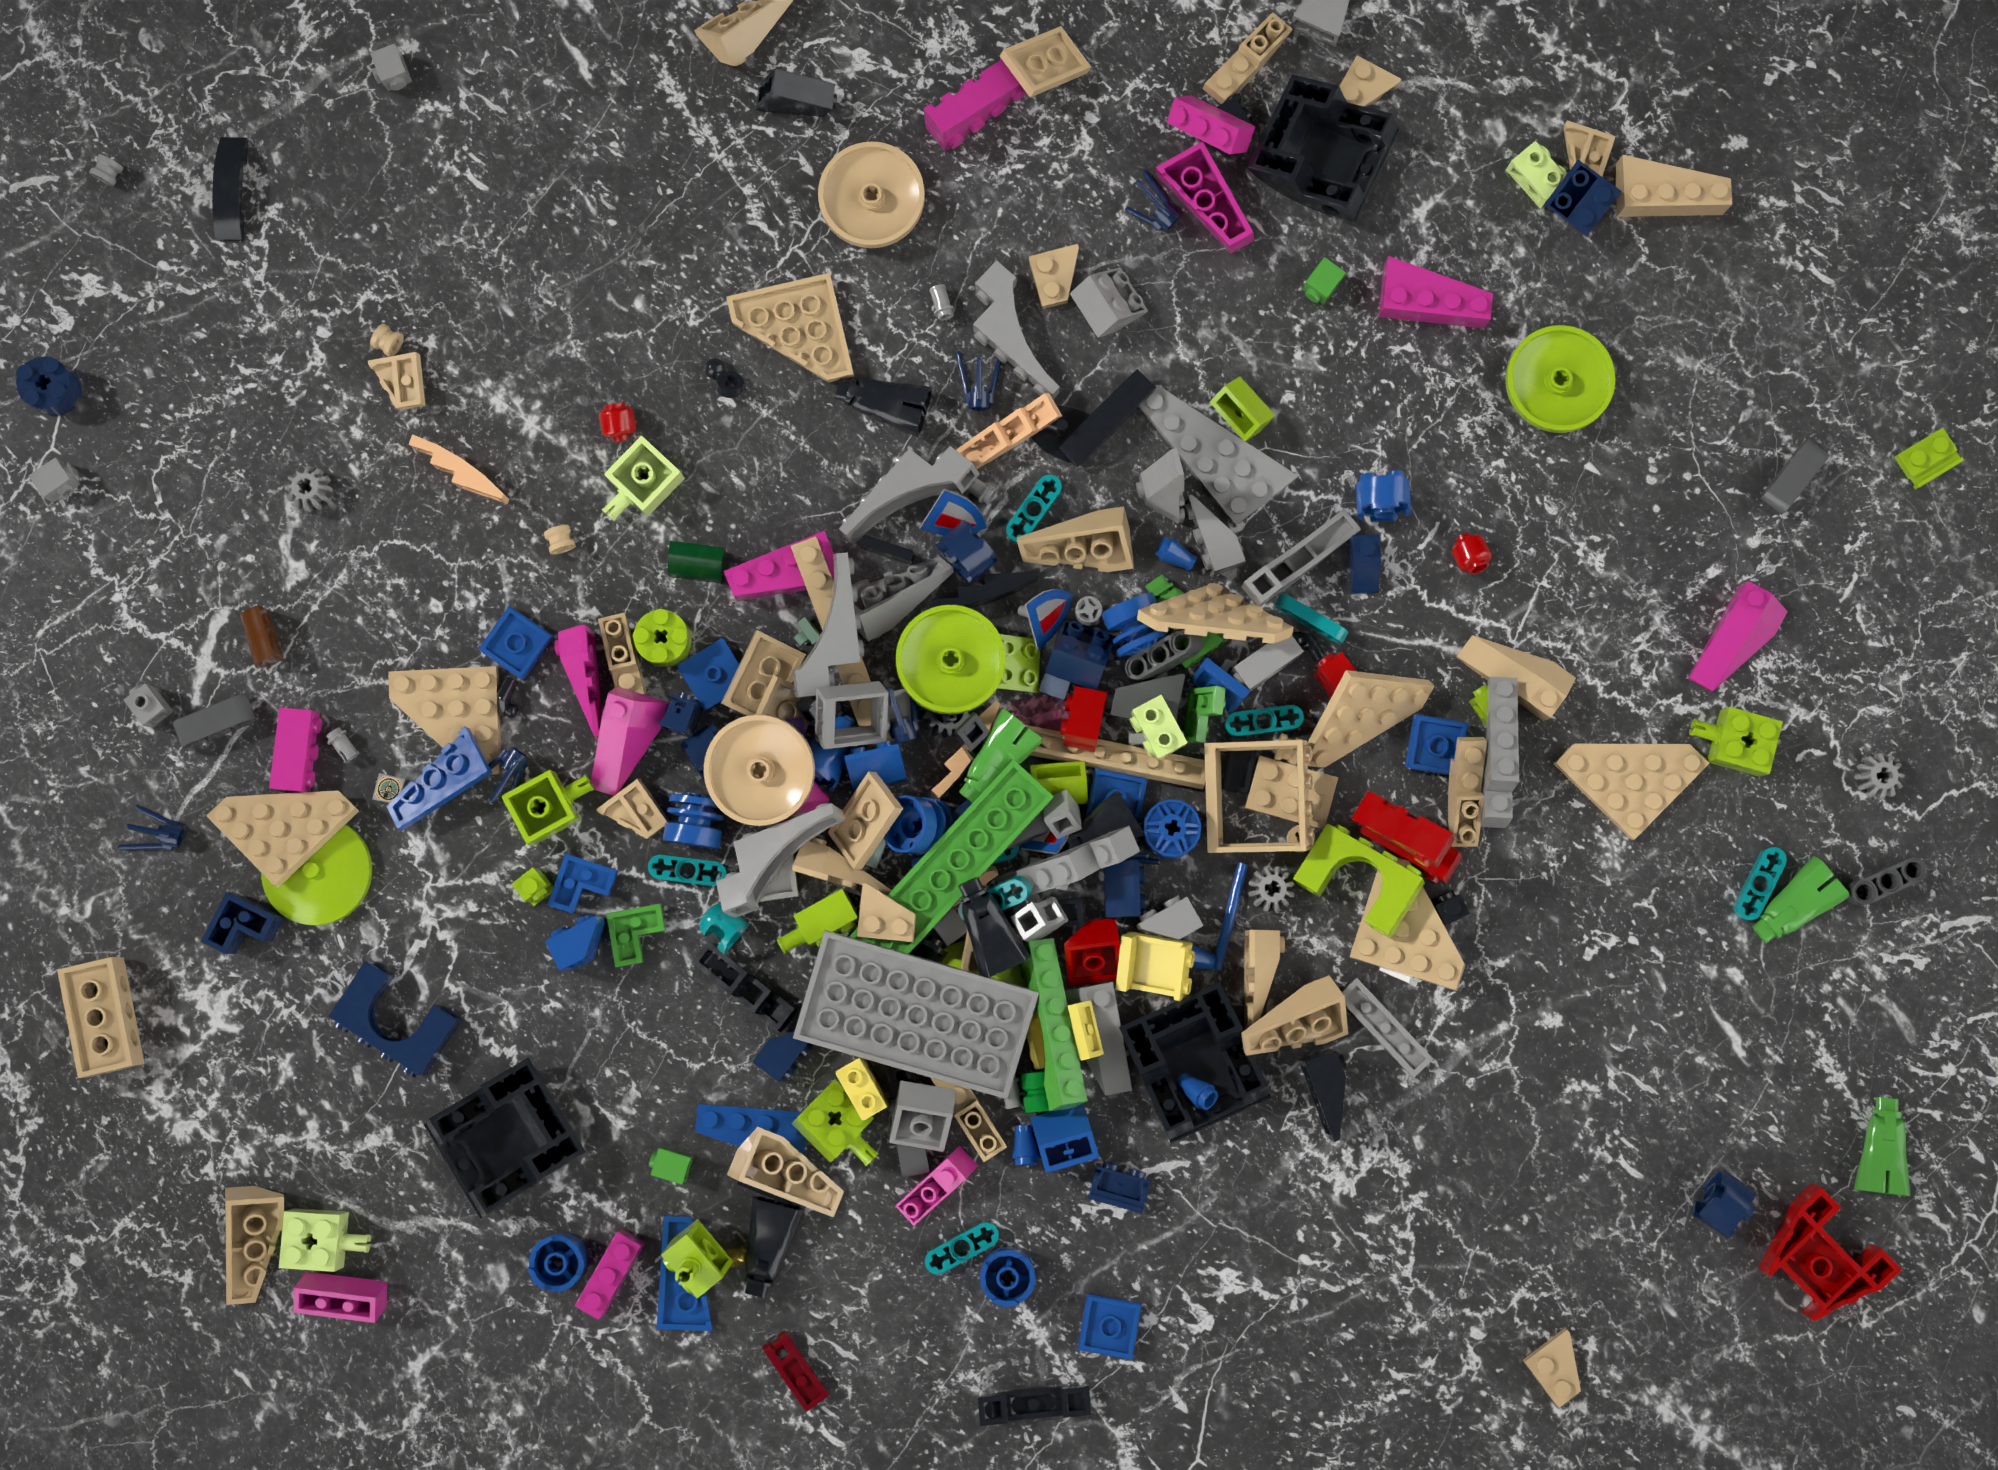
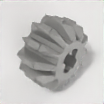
(306, 499)
(1883, 766)
(1267, 880)

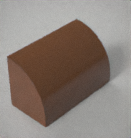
(261, 636)

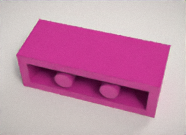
(1210, 124)
(295, 750)
(610, 1273)
(340, 1297)

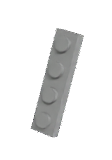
(1385, 1028)

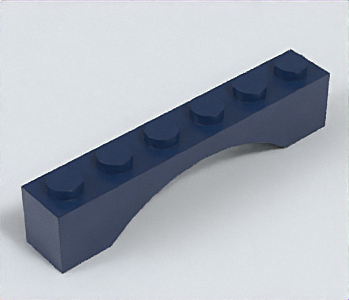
(781, 1053)

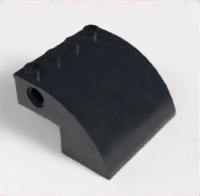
(1324, 148)
(1196, 1039)
(504, 1138)

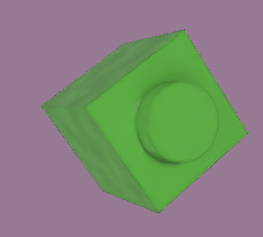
(1323, 281)
(671, 1164)

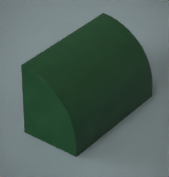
(696, 562)

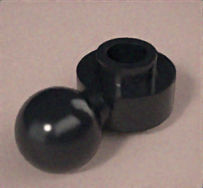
(728, 383)

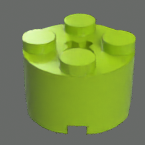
(647, 638)

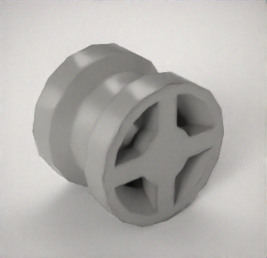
(106, 170)
(1088, 606)

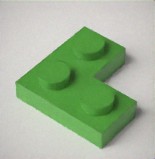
(1200, 705)
(626, 929)

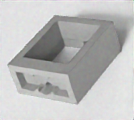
(1266, 662)
(826, 700)

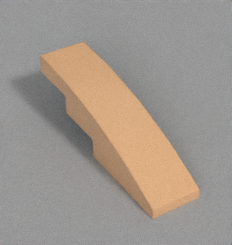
(1010, 431)
(464, 474)
(960, 761)

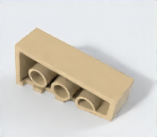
(1668, 190)

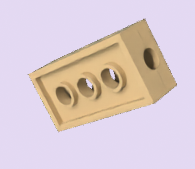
(83, 1014)

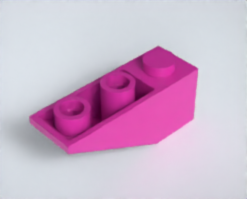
(936, 1185)

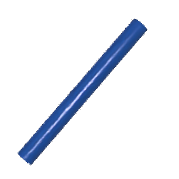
(1230, 915)

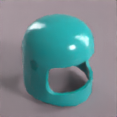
(723, 926)

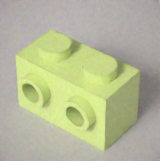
(1536, 173)
(1158, 728)

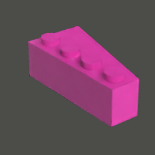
(972, 105)
(1204, 192)
(1429, 297)
(774, 572)

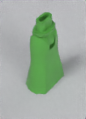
(1211, 642)
(1006, 741)
(1803, 899)
(1884, 1158)

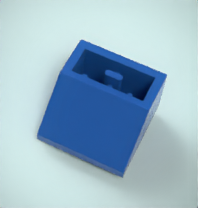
(884, 760)
(577, 944)
(1064, 1138)

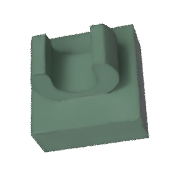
(810, 631)

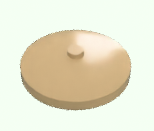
(871, 194)
(759, 770)

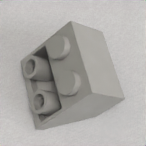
(1108, 301)
(1173, 922)

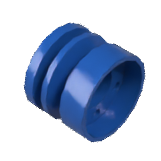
(1134, 633)
(693, 821)
(918, 824)
(1157, 836)

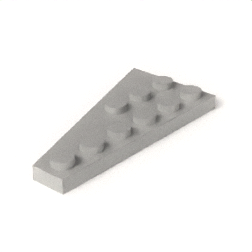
(1225, 465)

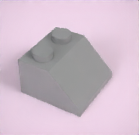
(922, 1116)

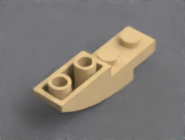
(1248, 59)
(622, 653)
(1464, 791)
(974, 1121)

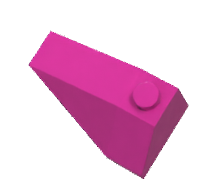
(1743, 629)
(579, 657)
(625, 733)

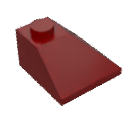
(1093, 953)

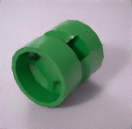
(1036, 1098)

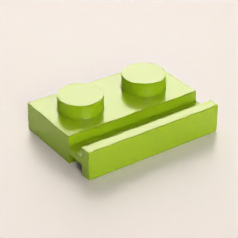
(1929, 458)

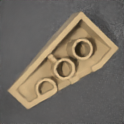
(741, 32)
(1090, 540)
(1540, 682)
(826, 864)
(1261, 960)
(1308, 1015)
(780, 1169)
(252, 1229)

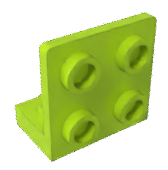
(1021, 664)

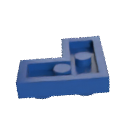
(576, 876)

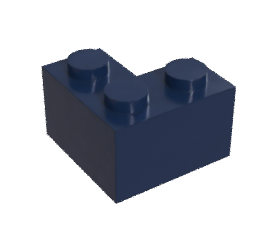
(239, 917)

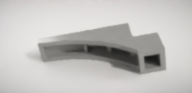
(1002, 331)
(906, 483)
(1300, 559)
(838, 639)
(1502, 752)
(765, 852)
(1076, 862)

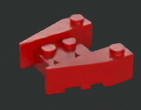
(1409, 837)
(1819, 1262)

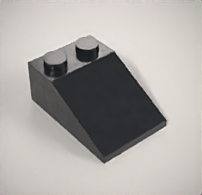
(1326, 1085)

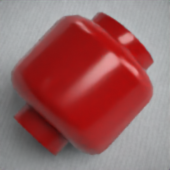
(617, 421)
(1471, 553)

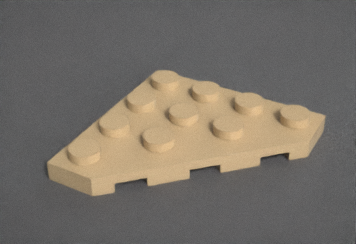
(798, 322)
(1215, 611)
(449, 700)
(1362, 710)
(1631, 779)
(282, 829)
(1418, 946)

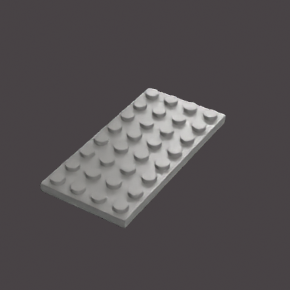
(915, 1014)

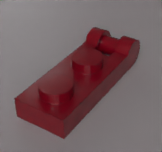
(796, 1371)

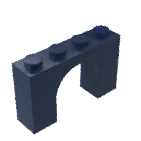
(357, 1014)

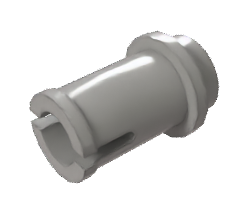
(944, 309)
(982, 491)
(342, 744)
(1014, 1098)

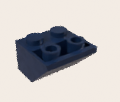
(1582, 198)
(1080, 654)
(1122, 890)

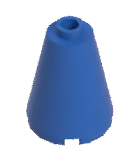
(830, 762)

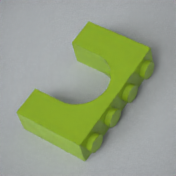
(1336, 849)

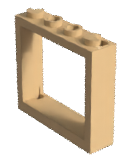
(1214, 796)

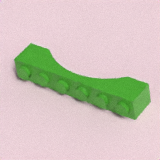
(1063, 1072)

